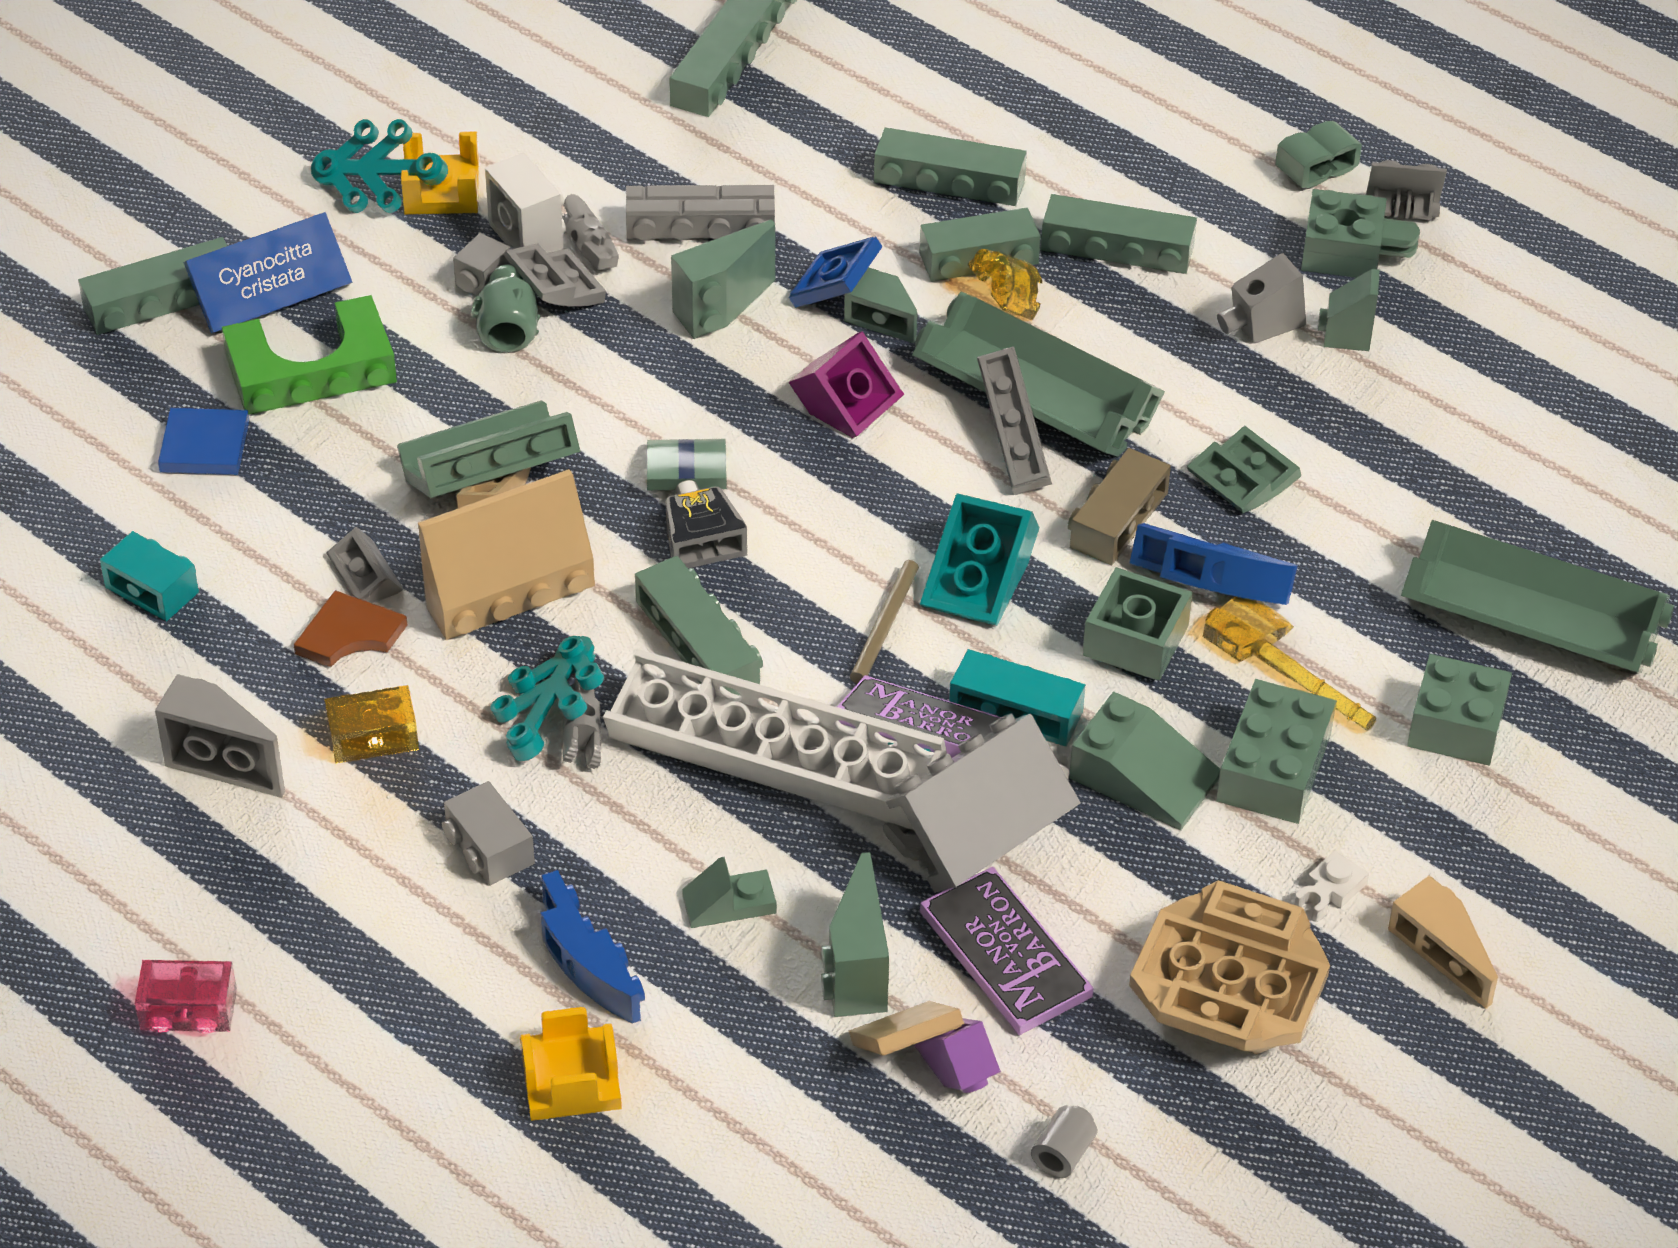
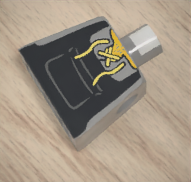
(704, 526)

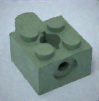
(1350, 233)

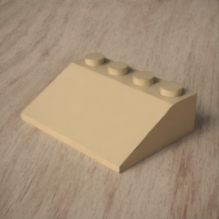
(505, 555)

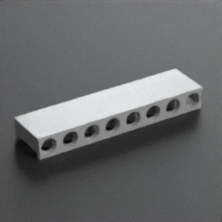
(766, 741)

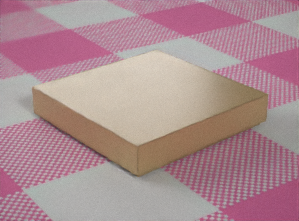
(906, 1028)

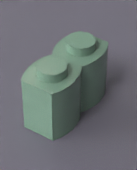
(1318, 154)

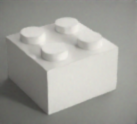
(524, 204)

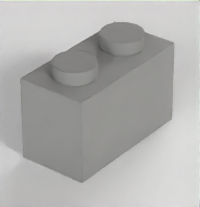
(488, 833)

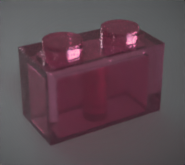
(186, 996)

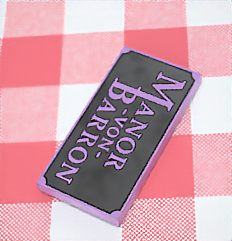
(918, 712)
(1006, 950)

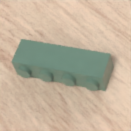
(950, 166)
(1118, 233)
(142, 289)
(694, 621)

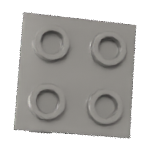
(1408, 184)

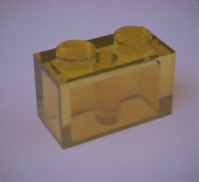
(371, 724)

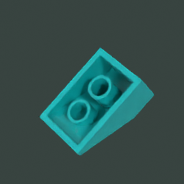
(980, 559)

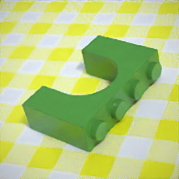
(274, 382)

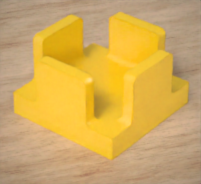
(570, 1066)

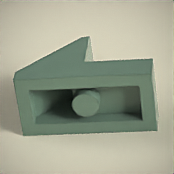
(723, 898)

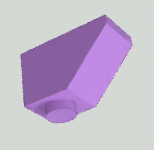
(961, 1057)

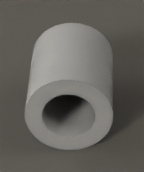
(1064, 1141)

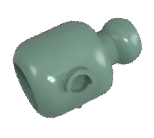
(506, 311)

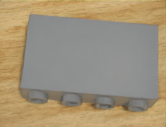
(985, 799)

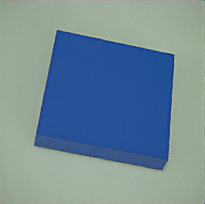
(835, 271)
(203, 441)

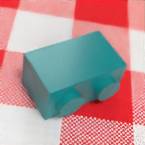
(149, 575)

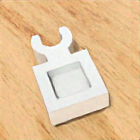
(1331, 881)

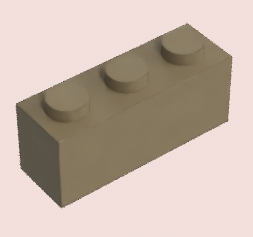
(1118, 505)

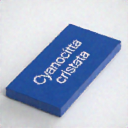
(268, 272)

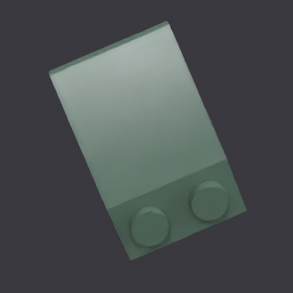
(722, 278)
(1142, 762)
(857, 949)

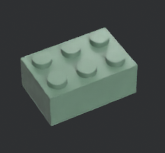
(1276, 751)

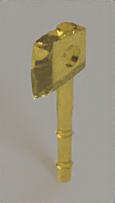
(1250, 628)

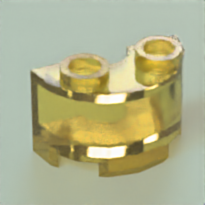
(1012, 283)

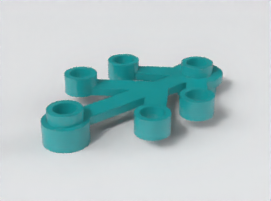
(373, 165)
(572, 656)

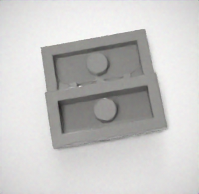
(556, 276)

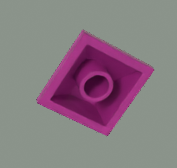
(847, 386)

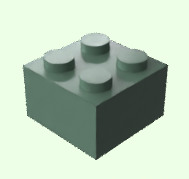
(1137, 623)
(1459, 709)

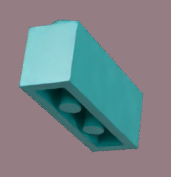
(1008, 688)

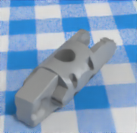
(589, 234)
(583, 731)

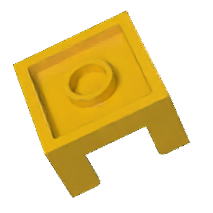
(459, 189)

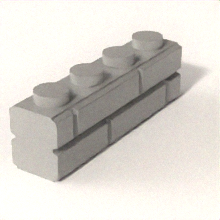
(696, 210)

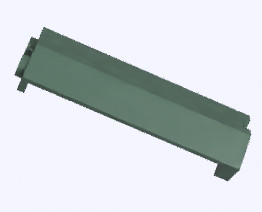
(1061, 381)
(1538, 596)

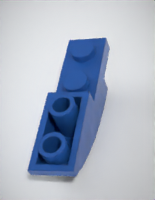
(1213, 566)
(588, 956)

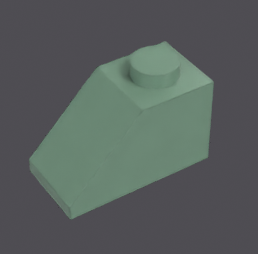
(882, 306)
(1351, 313)

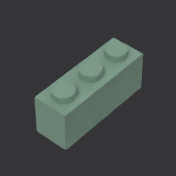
(952, 244)

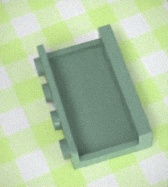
(487, 448)

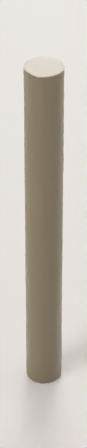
(884, 621)

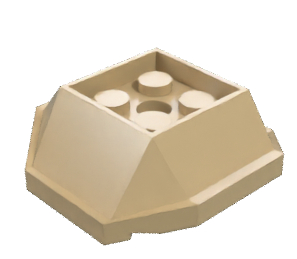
(1232, 968)

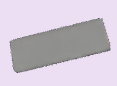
(363, 567)

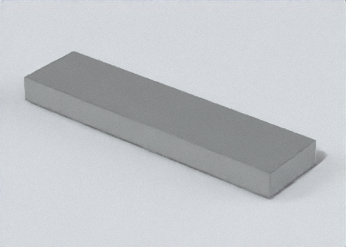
(1014, 420)

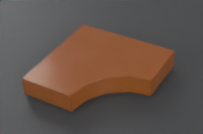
(348, 627)

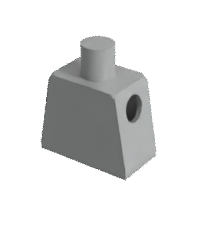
(1266, 301)

